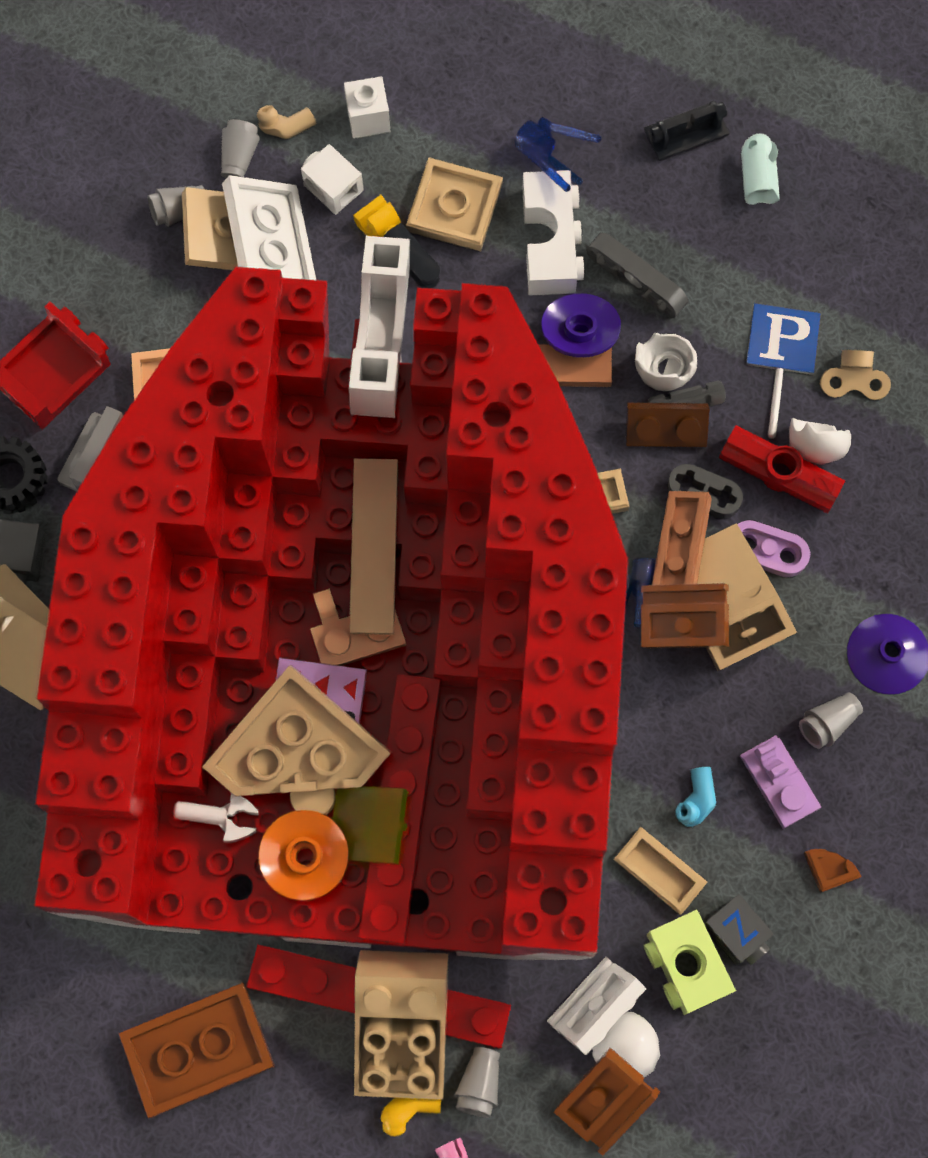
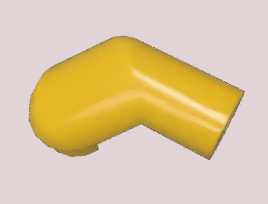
(401, 1110)

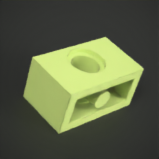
(689, 936)

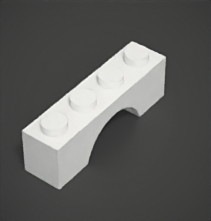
(381, 327)

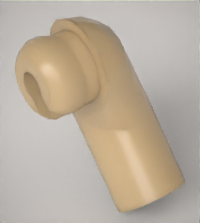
(284, 127)

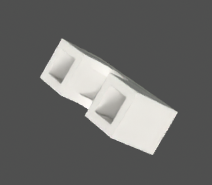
(552, 264)

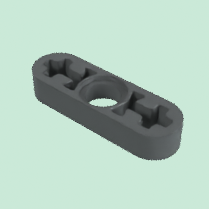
(629, 267)

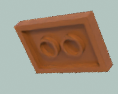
(196, 1050)

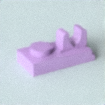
(780, 781)

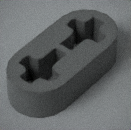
(708, 482)

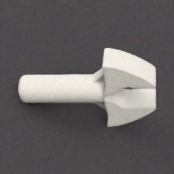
(218, 816)

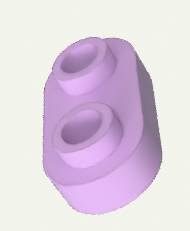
(771, 543)

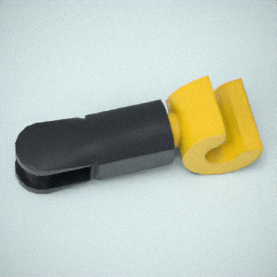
(381, 220)

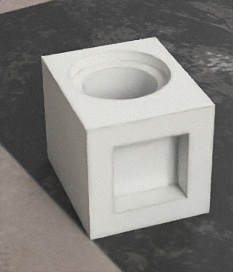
(367, 107)
(331, 178)

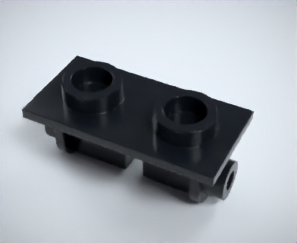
(688, 130)

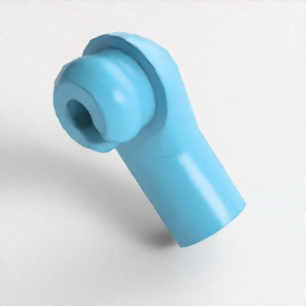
(700, 801)

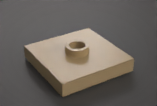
(454, 204)
(207, 230)

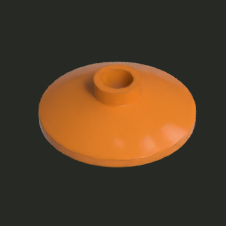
(290, 835)

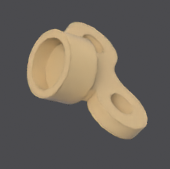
(856, 374)

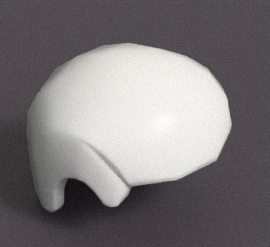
(680, 363)
(818, 441)
(634, 1041)

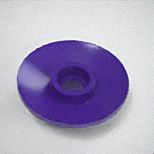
(585, 314)
(875, 667)

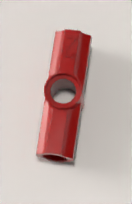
(806, 480)

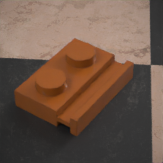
(685, 616)
(606, 1101)

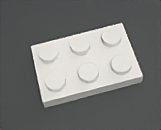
(268, 226)

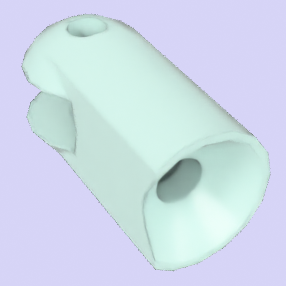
(760, 170)

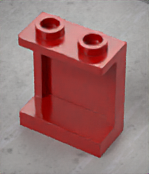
(52, 366)

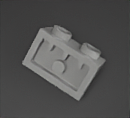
(88, 447)

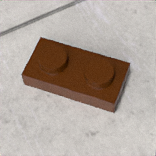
(667, 424)

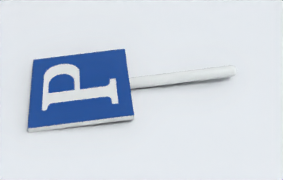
(784, 342)

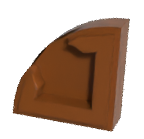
(830, 869)

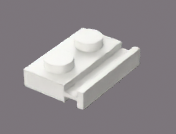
(596, 1005)

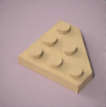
(295, 744)

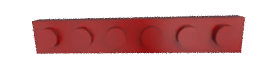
(407, 767)
(334, 987)

